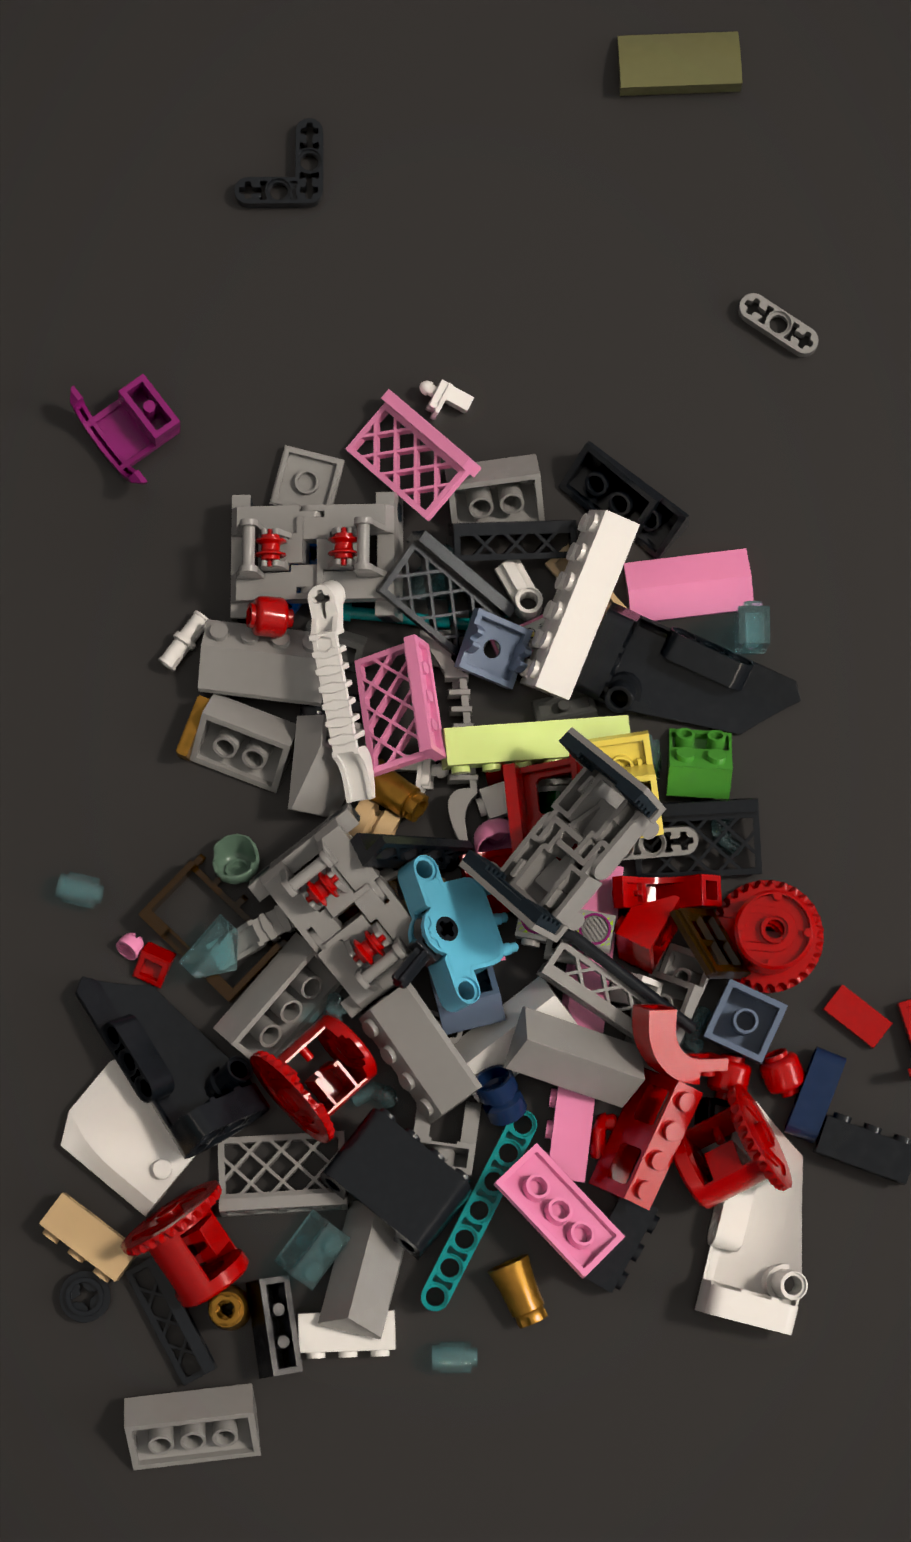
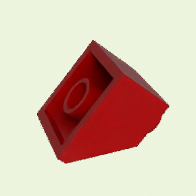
(646, 932)

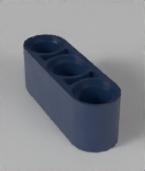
(815, 1095)

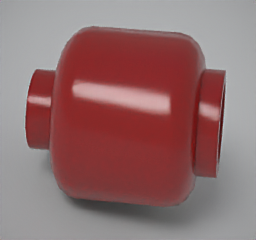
(269, 616)
(737, 1072)
(782, 1072)

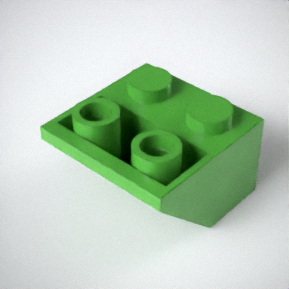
(699, 763)

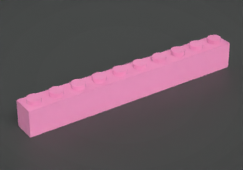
(574, 1112)

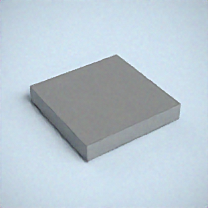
(306, 478)

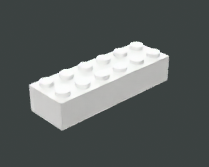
(578, 603)

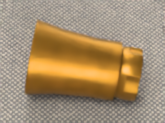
(399, 795)
(519, 1290)
(241, 1311)

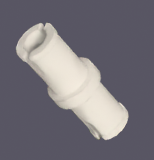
(184, 641)

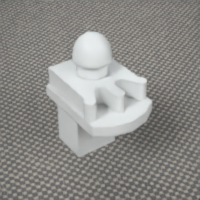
(447, 394)
(425, 773)

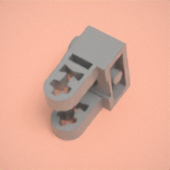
(460, 1154)

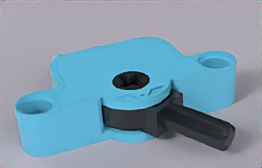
(449, 932)

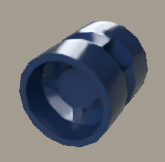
(500, 1095)

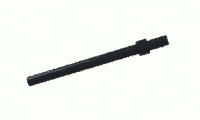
(625, 976)

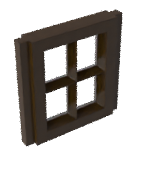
(710, 943)

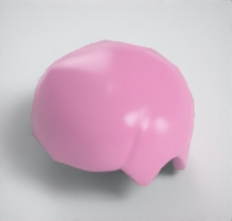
(492, 835)

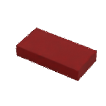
(857, 1016)

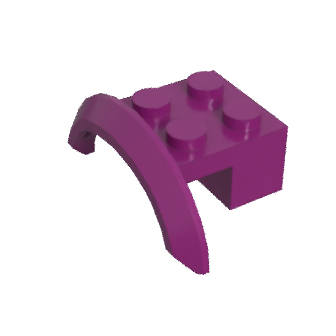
(129, 426)

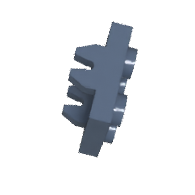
(512, 644)

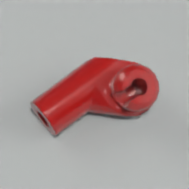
(598, 1133)

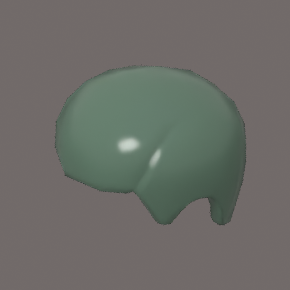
(235, 859)

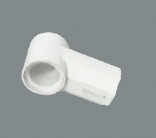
(519, 587)

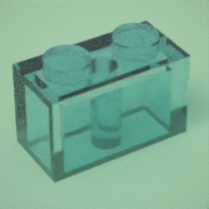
(751, 628)
(312, 1249)

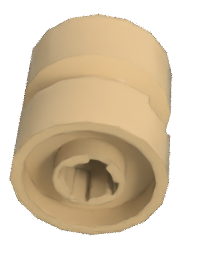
(374, 820)

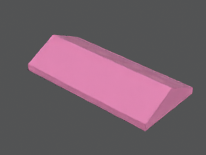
(689, 585)
(559, 1210)

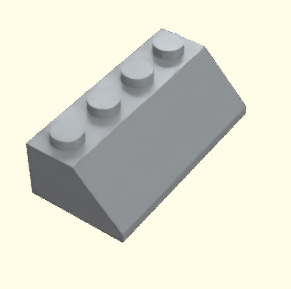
(258, 667)
(280, 1001)
(419, 1052)
(192, 1426)

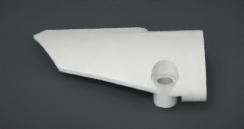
(755, 1249)

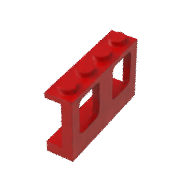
(523, 793)
(656, 1141)

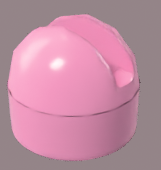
(130, 946)

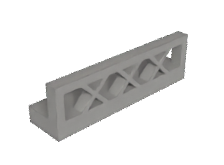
(586, 997)

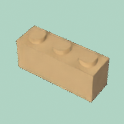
(87, 1237)

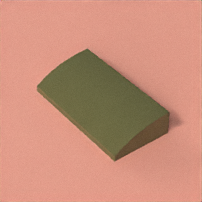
(679, 63)

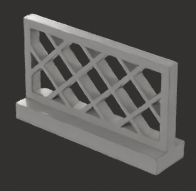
(276, 1201)

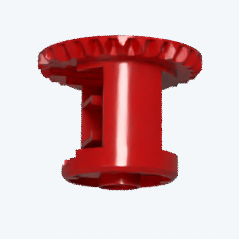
(778, 957)
(330, 1083)
(728, 1163)
(184, 1223)

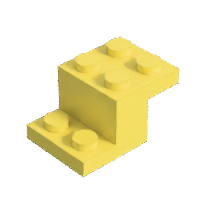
(634, 755)

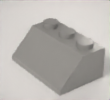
(500, 492)
(244, 742)

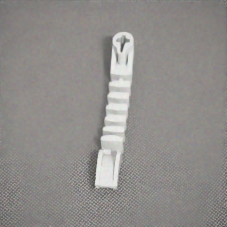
(326, 625)

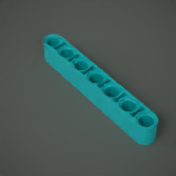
(475, 1226)

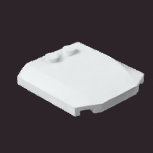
(123, 1140)

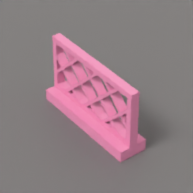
(433, 441)
(423, 699)

